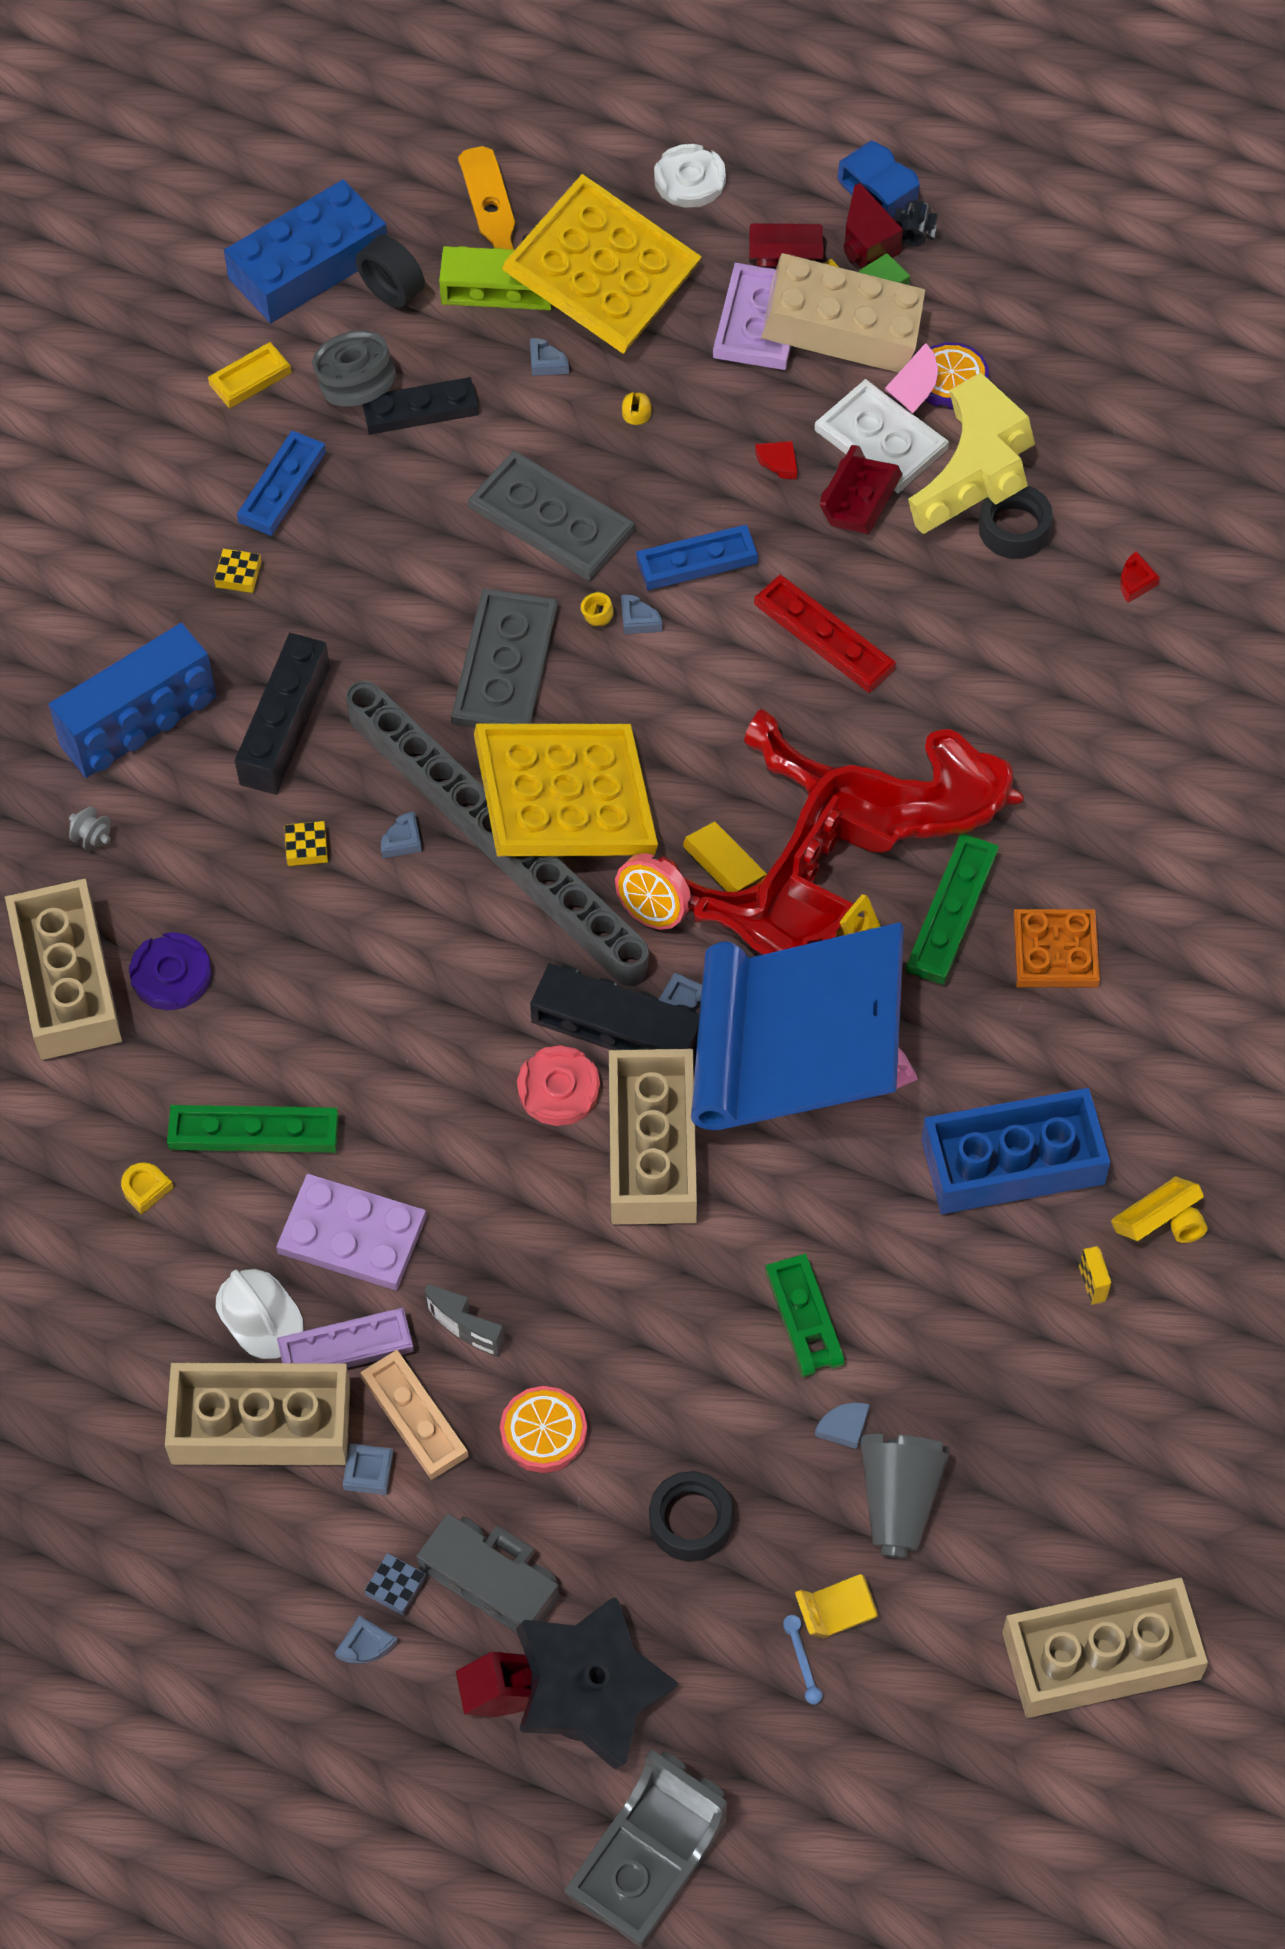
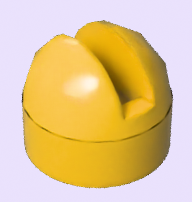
(644, 411)
(590, 609)
(1188, 1225)

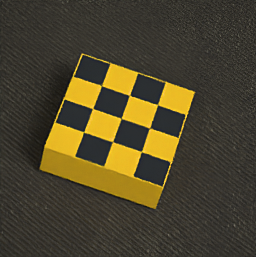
(237, 570)
(306, 843)
(1095, 1274)

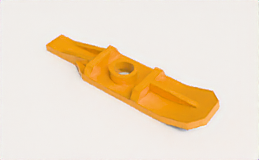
(484, 189)

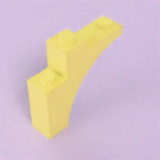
(985, 458)

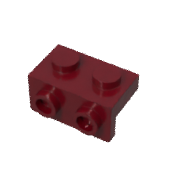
(772, 239)
(858, 491)

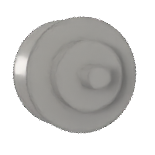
(91, 830)

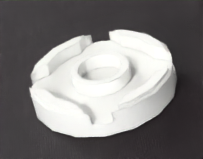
(689, 176)

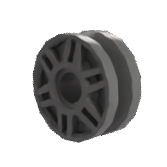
(354, 368)

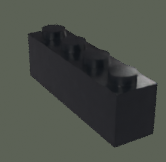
(282, 713)
(610, 1014)

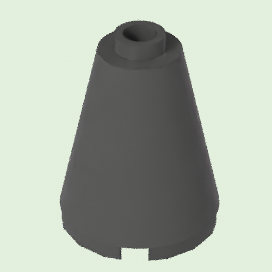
(901, 1489)

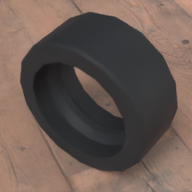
(390, 271)
(1017, 545)
(683, 1484)

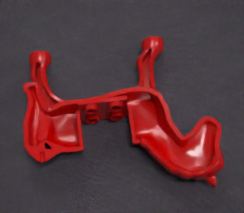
(861, 809)

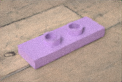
(350, 1341)

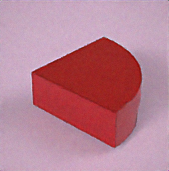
(778, 458)
(1137, 577)

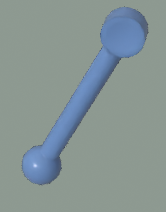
(792, 1626)

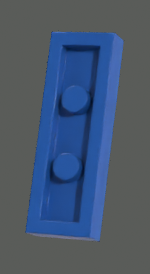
(281, 483)
(696, 557)

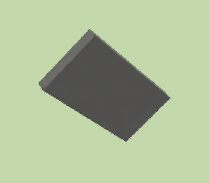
(551, 515)
(504, 659)

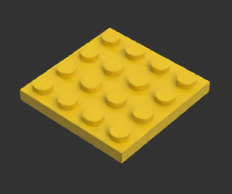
(602, 263)
(564, 790)

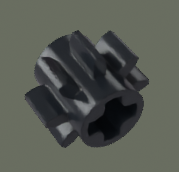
(916, 223)

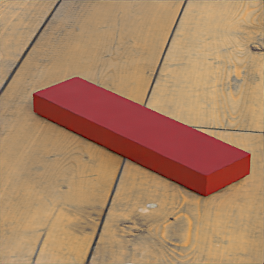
(824, 633)

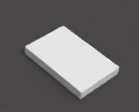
(882, 431)

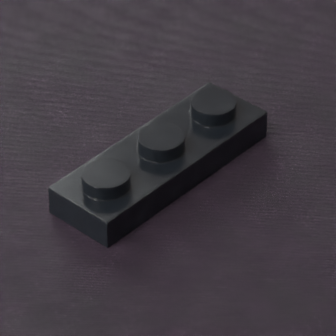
(421, 406)

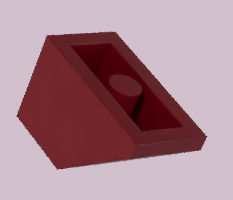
(870, 230)
(495, 1684)

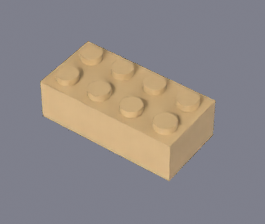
(843, 313)
(63, 969)
(652, 1137)
(258, 1414)
(1104, 1647)

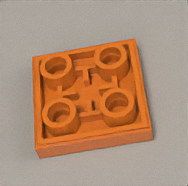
(1056, 948)

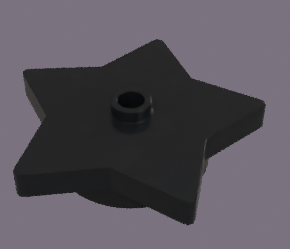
(589, 1681)

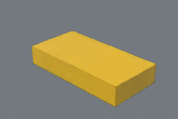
(249, 375)
(723, 858)
(1157, 1208)

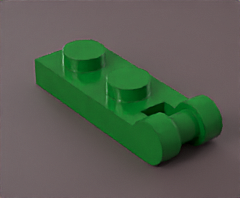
(804, 1314)

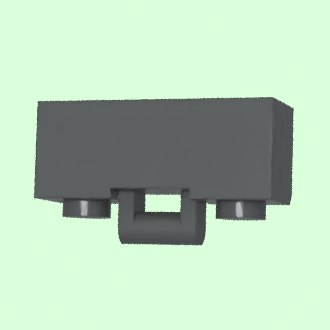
(485, 1578)

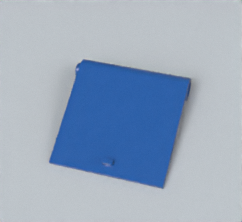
(797, 1027)

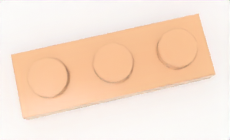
(414, 1414)

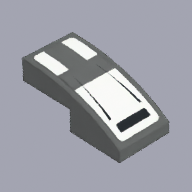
(454, 1314)

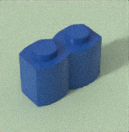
(880, 175)

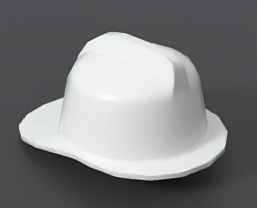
(257, 1312)

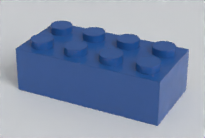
(303, 251)
(133, 700)
(1015, 1150)

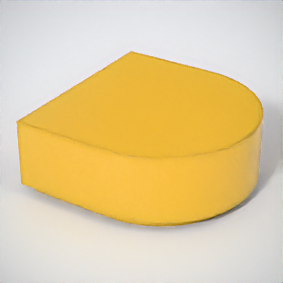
(144, 1185)

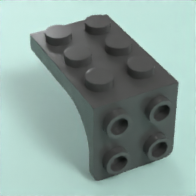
(650, 1848)

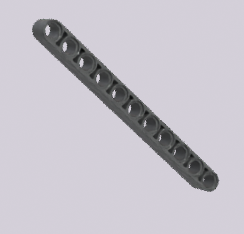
(475, 823)

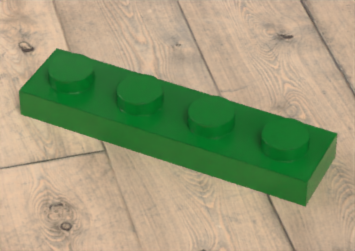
(952, 909)
(253, 1128)

